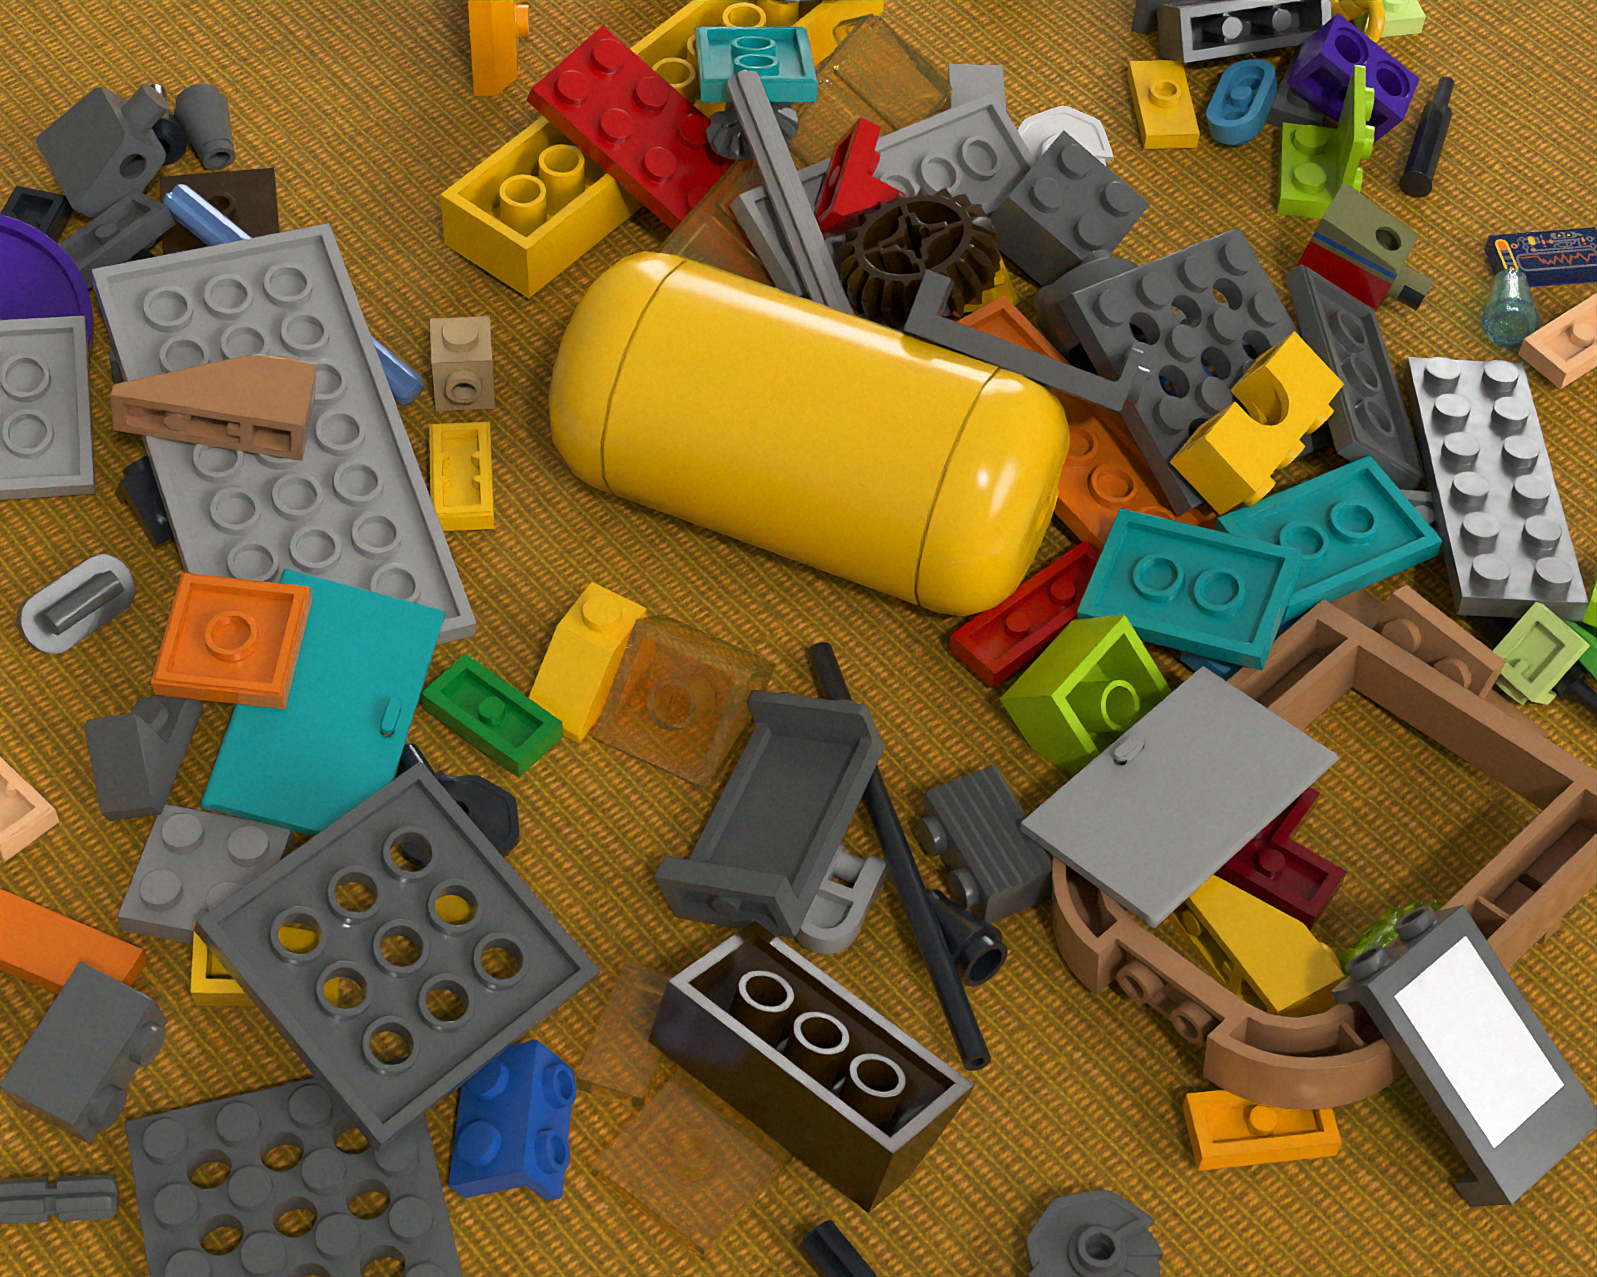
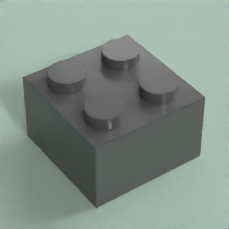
(1064, 212)

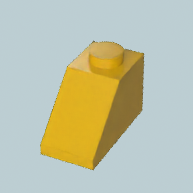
(585, 658)

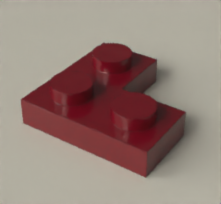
(1283, 870)

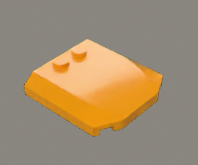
(495, 42)

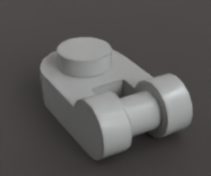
(839, 910)

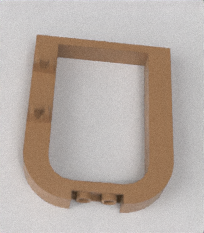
(1512, 900)

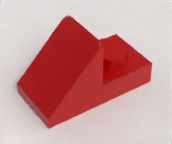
(850, 183)

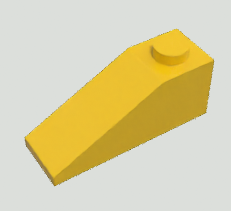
(1258, 950)

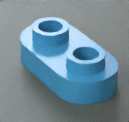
(1242, 102)

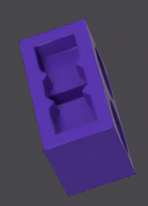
(1326, 69)

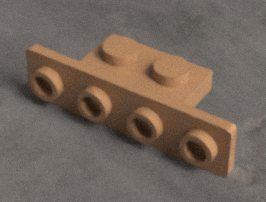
(1436, 640)

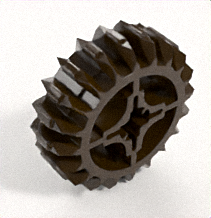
(896, 244)

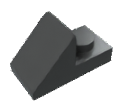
(140, 754)

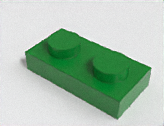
(492, 715)

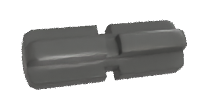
(71, 1198)

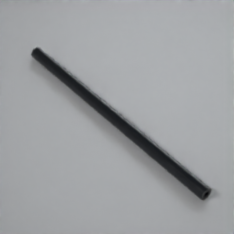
(910, 887)

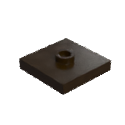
(240, 195)

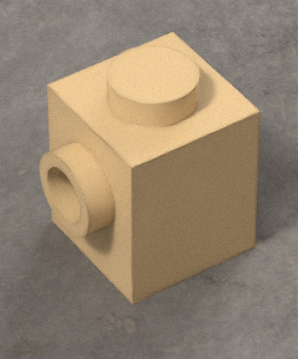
(462, 363)

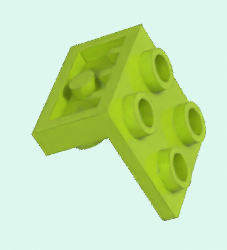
(1320, 159)

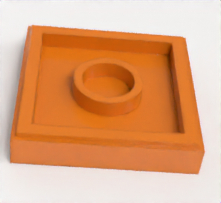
(232, 641)

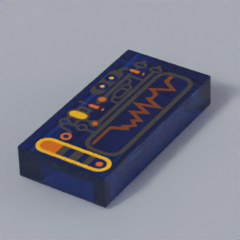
(1546, 256)

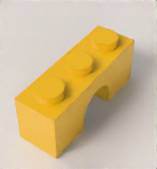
(1235, 452)

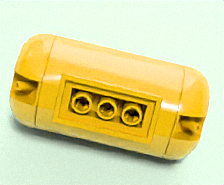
(808, 432)

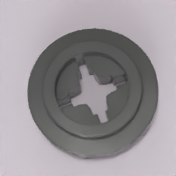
(727, 135)

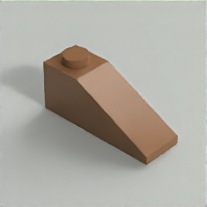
(230, 404)

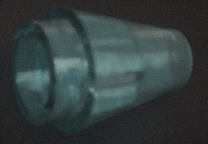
(1510, 310)

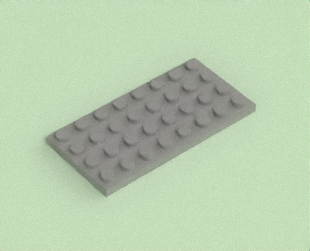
(358, 496)

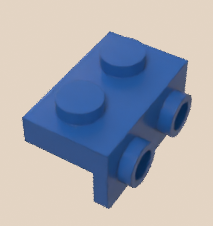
(514, 1124)

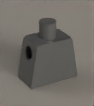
(105, 147)

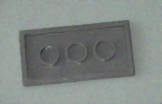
(1369, 406)

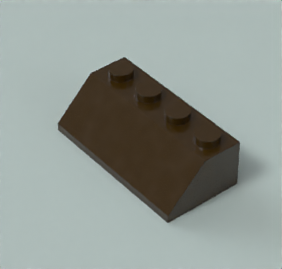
(808, 1063)

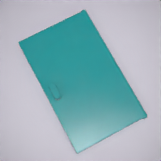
(351, 683)

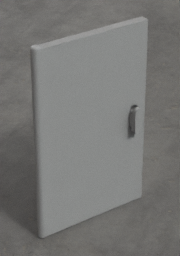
(1189, 796)

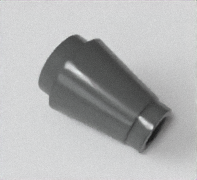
(207, 124)

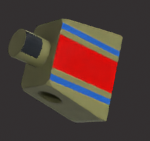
(1365, 252)

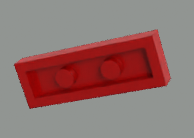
(1028, 620)

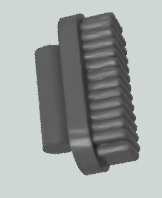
(75, 604)

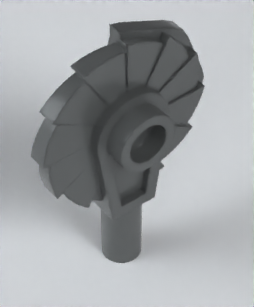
(1093, 1238)

